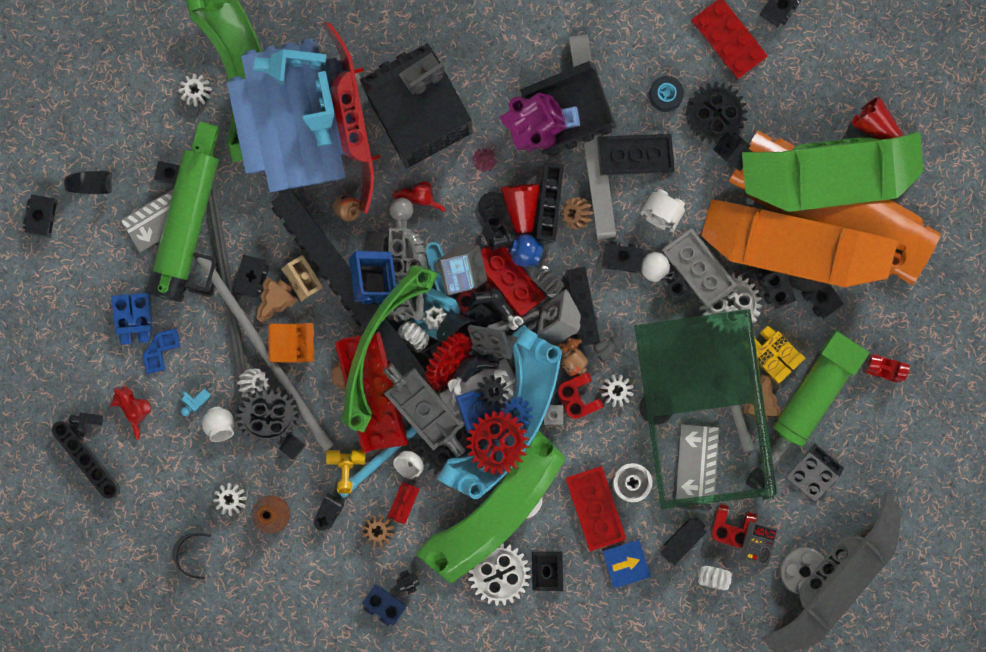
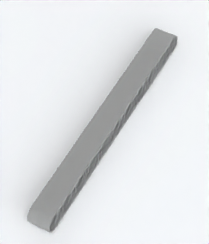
(598, 184)

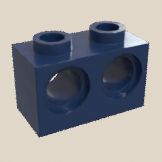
(386, 601)

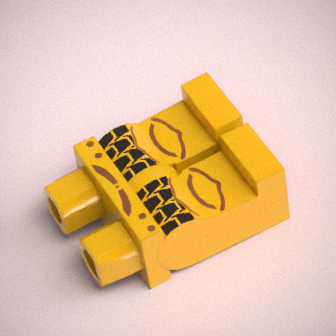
(773, 348)

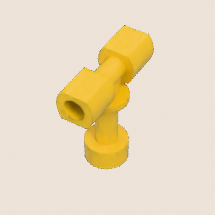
(345, 462)

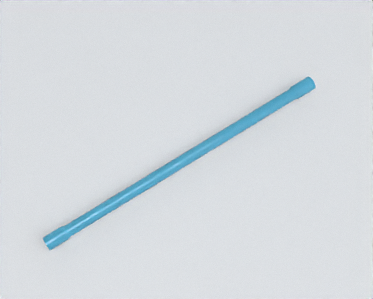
(387, 452)

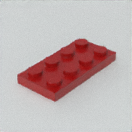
(729, 38)
(511, 281)
(595, 508)

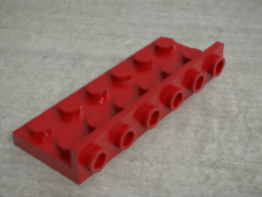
(386, 423)

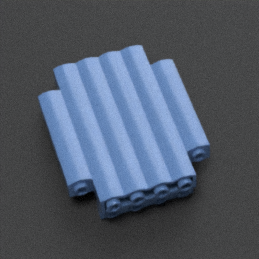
(273, 127)

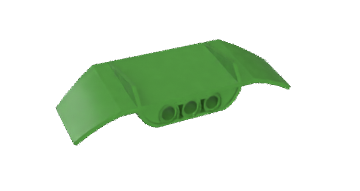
(834, 172)

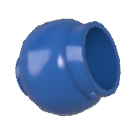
(526, 251)

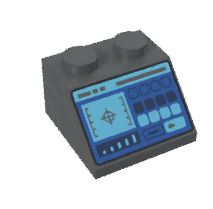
(462, 268)

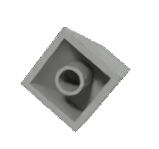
(558, 319)

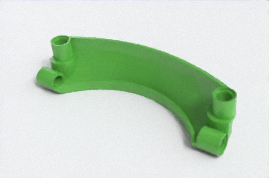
(232, 36)
(356, 409)
(495, 520)

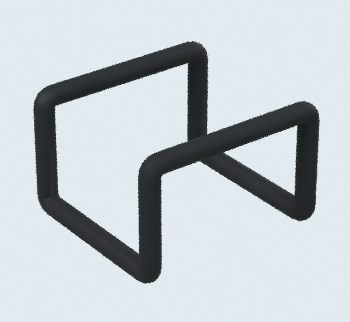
(189, 286)

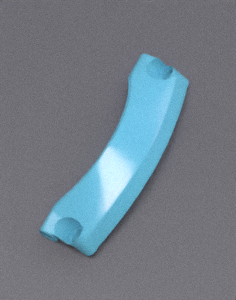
(534, 383)

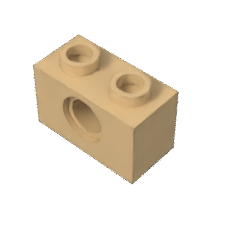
(302, 278)

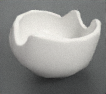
(655, 266)
(401, 464)

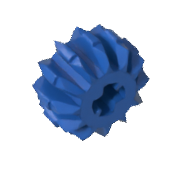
(519, 406)

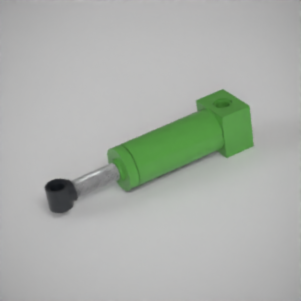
(813, 397)

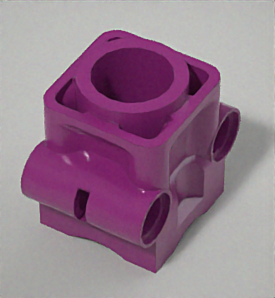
(534, 121)

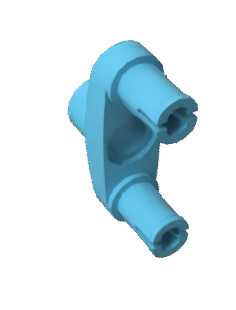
(433, 253)

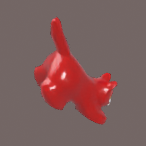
(419, 194)
(133, 409)

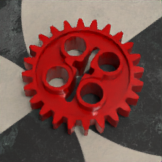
(447, 360)
(511, 454)

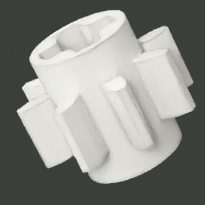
(434, 317)

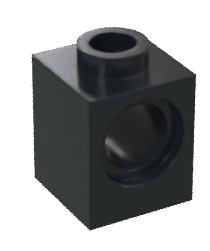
(161, 170)
(678, 294)

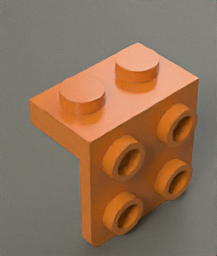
(291, 343)

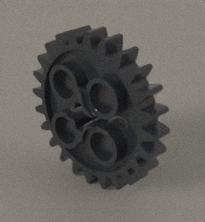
(728, 99)
(267, 414)
(432, 455)

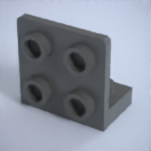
(422, 74)
(491, 342)

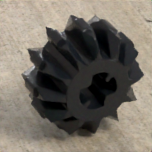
(491, 400)

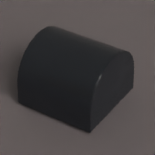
(292, 446)

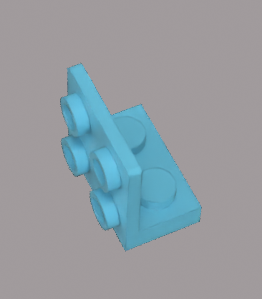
(439, 300)

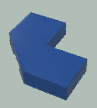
(161, 342)

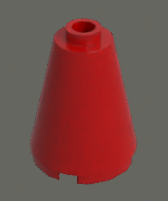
(876, 121)
(522, 206)

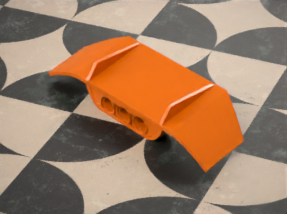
(797, 245)

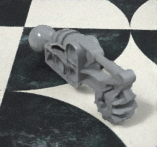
(411, 254)

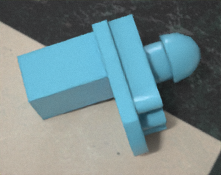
(194, 404)

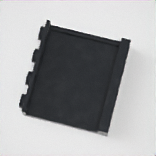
(580, 89)

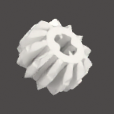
(201, 85)
(413, 336)
(250, 380)
(612, 386)
(236, 497)
(714, 578)

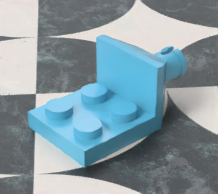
(277, 63)
(321, 122)

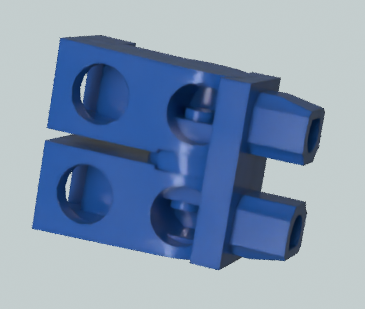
(132, 315)

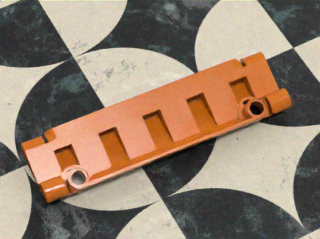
(875, 217)

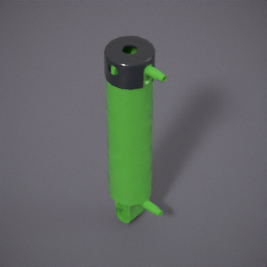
(185, 216)

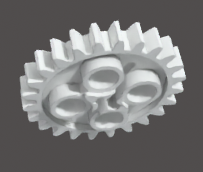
(743, 291)
(507, 590)

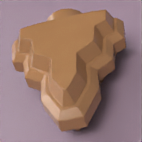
(274, 298)
(770, 400)

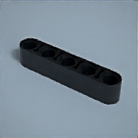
(77, 456)

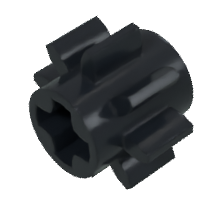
(408, 582)

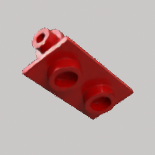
(403, 503)

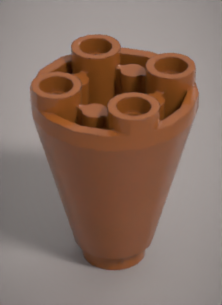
(278, 512)

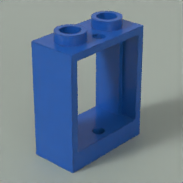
(371, 258)

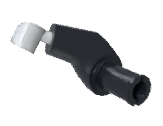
(498, 306)
(469, 366)

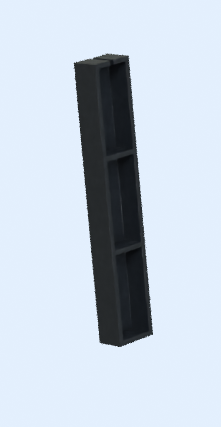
(336, 270)

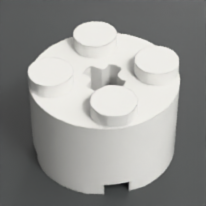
(663, 210)
(638, 473)

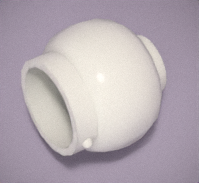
(218, 424)

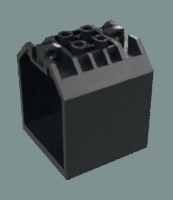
(416, 122)

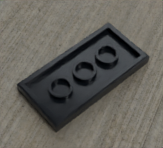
(635, 154)

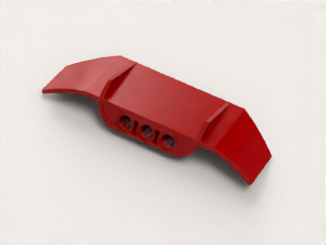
(359, 149)

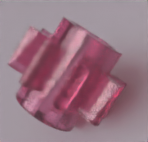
(484, 159)

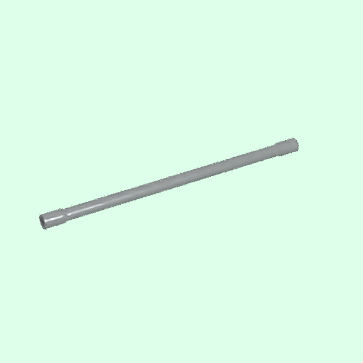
(320, 435)

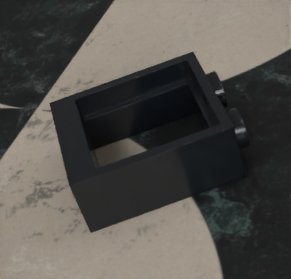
(682, 540)

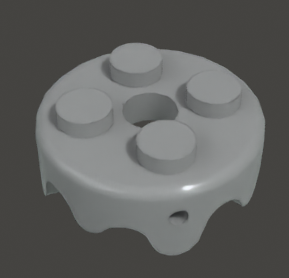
(791, 565)

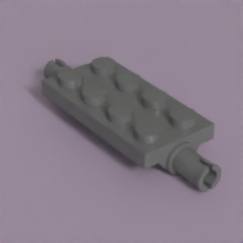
(423, 409)

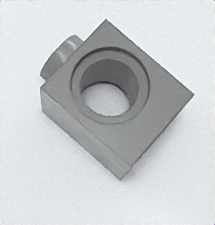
(554, 415)

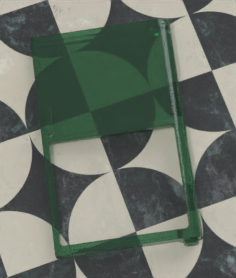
(702, 367)

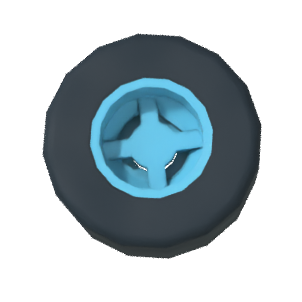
(667, 87)

